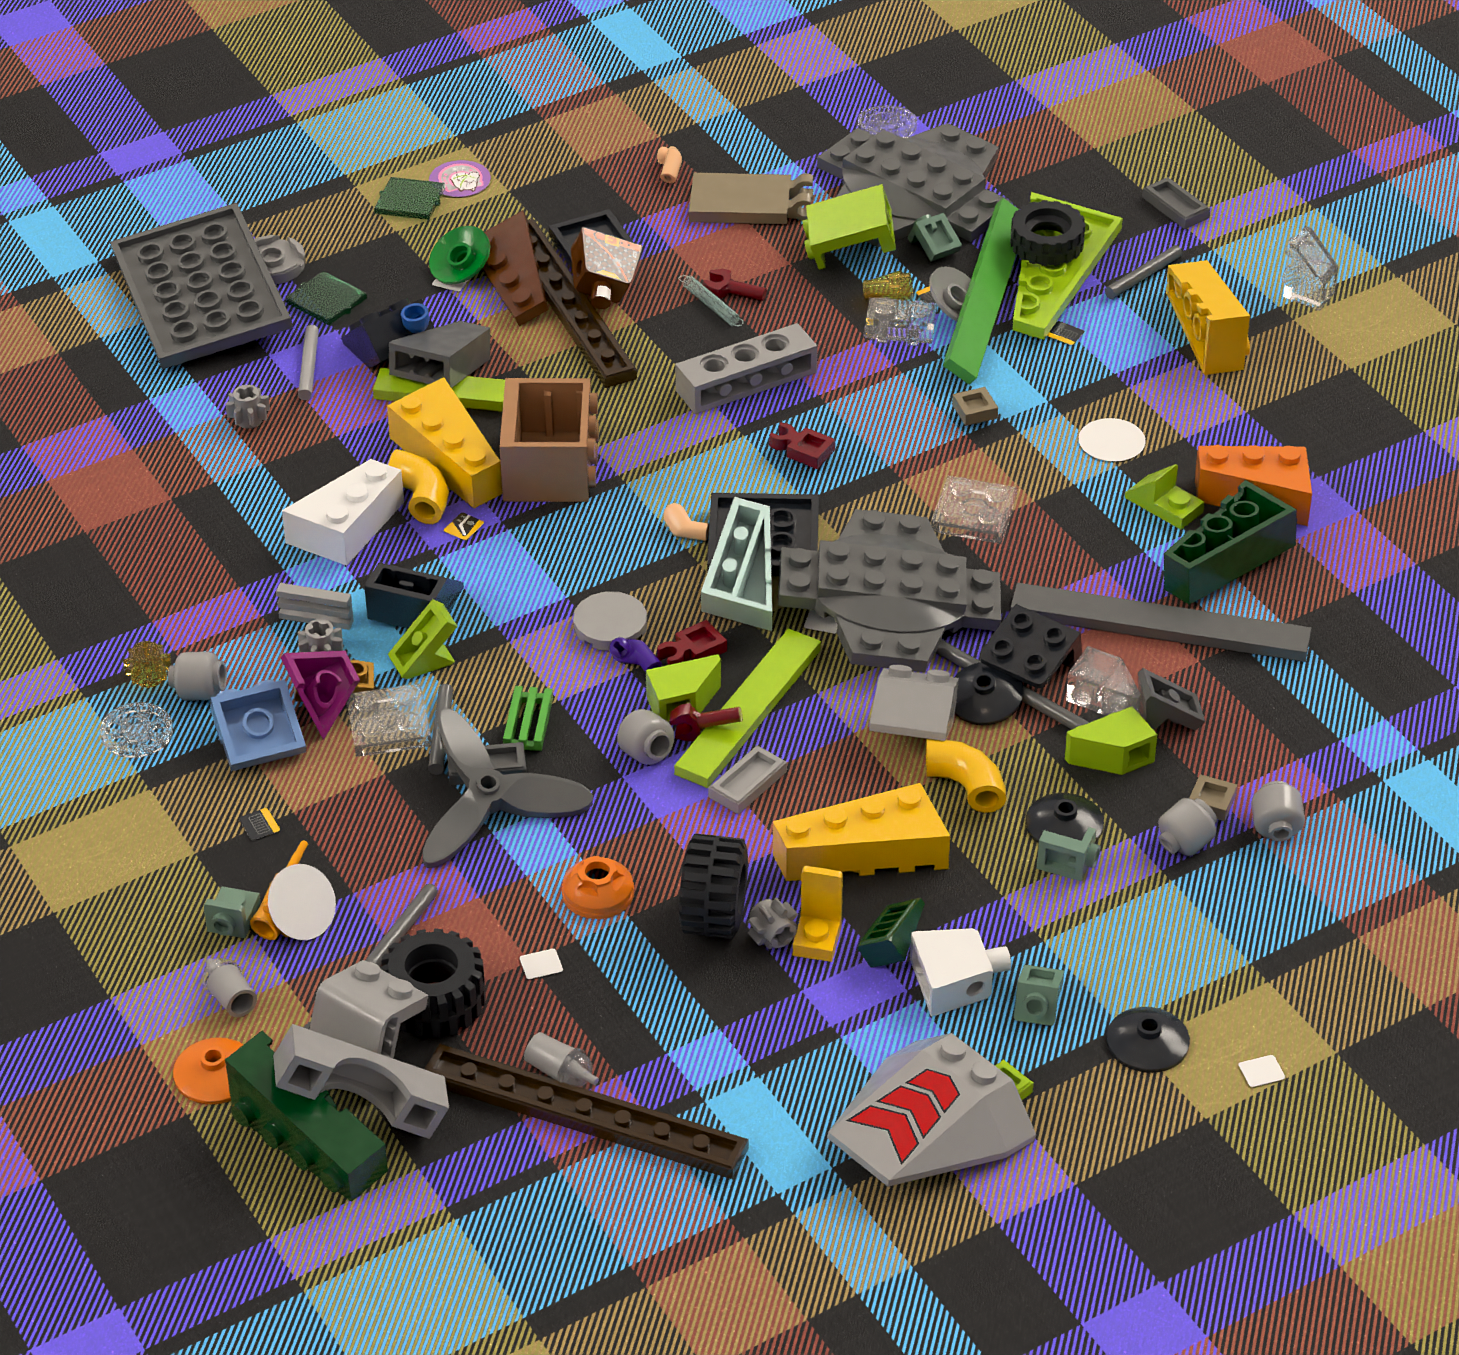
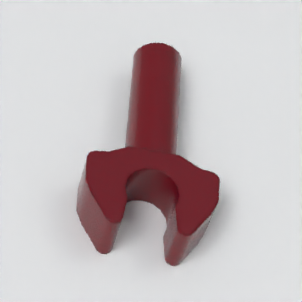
(722, 284)
(695, 722)

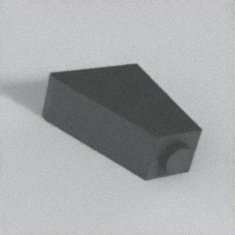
(441, 352)

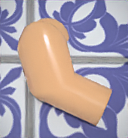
(672, 162)
(681, 524)

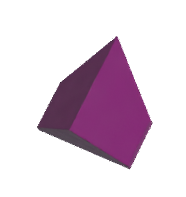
(323, 683)

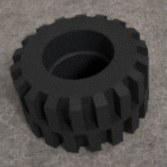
(713, 886)
(440, 959)

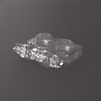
(900, 321)

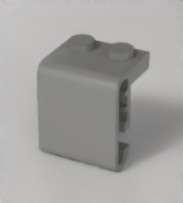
(365, 1007)

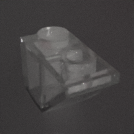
(1310, 270)
(1102, 683)

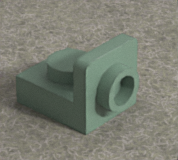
(935, 236)
(1068, 855)
(231, 912)
(1038, 994)

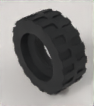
(1047, 249)

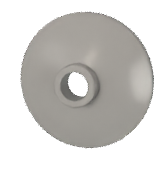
(949, 290)

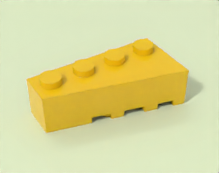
(1209, 316)
(441, 430)
(864, 835)

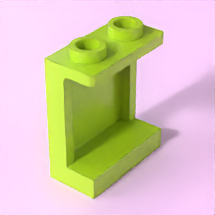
(847, 222)

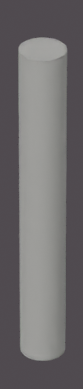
(308, 362)

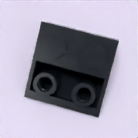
(373, 332)
(401, 594)

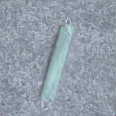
(711, 300)

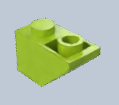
(683, 683)
(1112, 743)

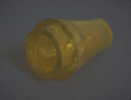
(892, 286)

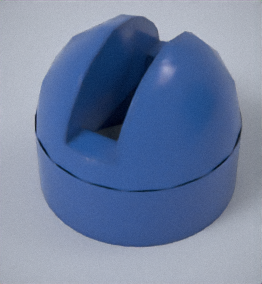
(415, 317)

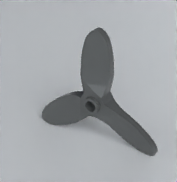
(491, 791)

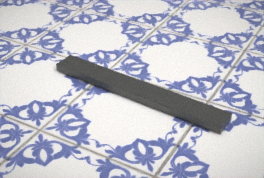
(1165, 622)

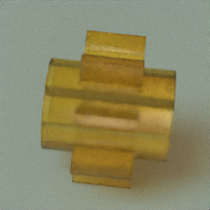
(147, 664)

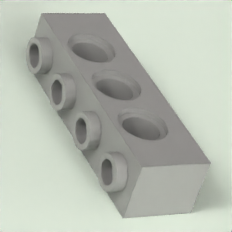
(746, 368)

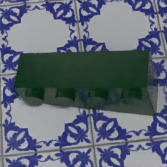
(1229, 543)
(308, 1130)

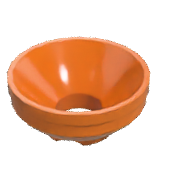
(597, 897)

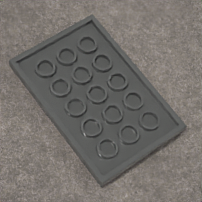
(200, 285)

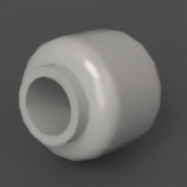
(197, 675)
(645, 736)
(1278, 809)
(1187, 826)

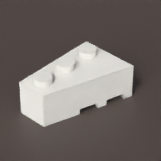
(345, 512)

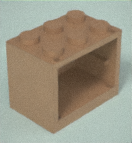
(548, 440)

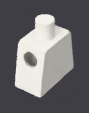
(955, 967)

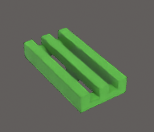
(530, 698)

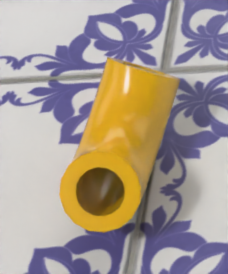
(425, 482)
(970, 768)

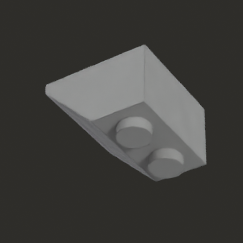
(914, 703)

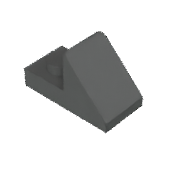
(1166, 700)

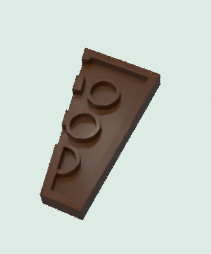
(514, 269)

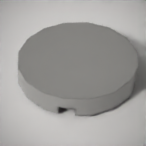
(282, 257)
(607, 617)

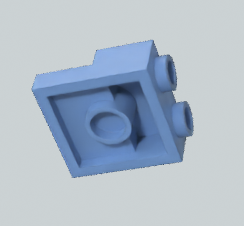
(257, 724)

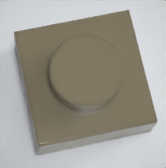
(975, 406)
(1216, 794)

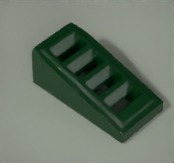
(890, 934)

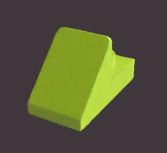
(1164, 499)
(423, 645)

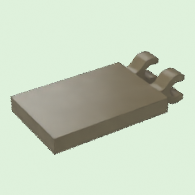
(749, 198)

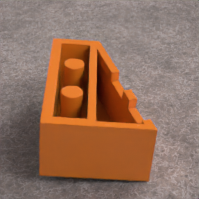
(1271, 468)

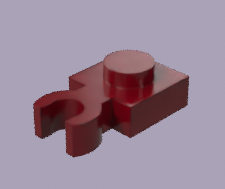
(804, 447)
(693, 643)

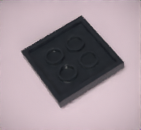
(792, 521)

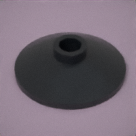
(990, 703)
(1064, 815)
(1148, 1039)

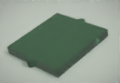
(409, 198)
(326, 298)

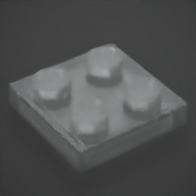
(974, 509)
(388, 720)

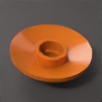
(202, 1071)

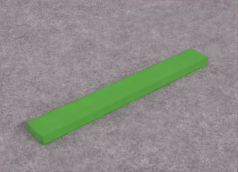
(983, 296)

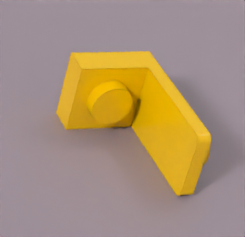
(820, 914)

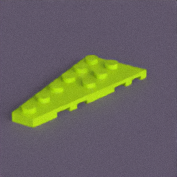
(1049, 289)

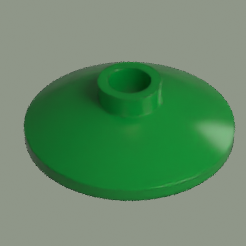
(459, 255)

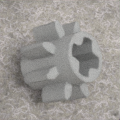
(247, 406)
(320, 637)
(772, 923)

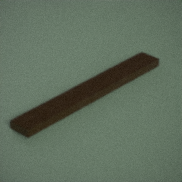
(579, 316)
(589, 1112)

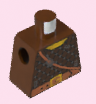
(603, 266)

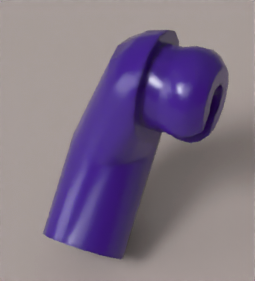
(634, 652)

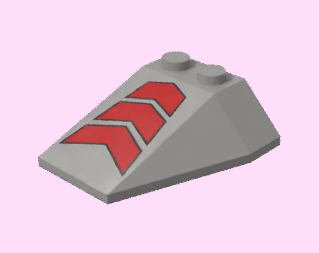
(933, 1113)

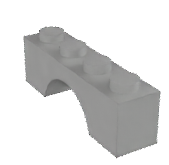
(404, 1093)

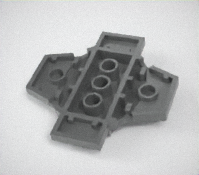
(920, 175)
(889, 589)

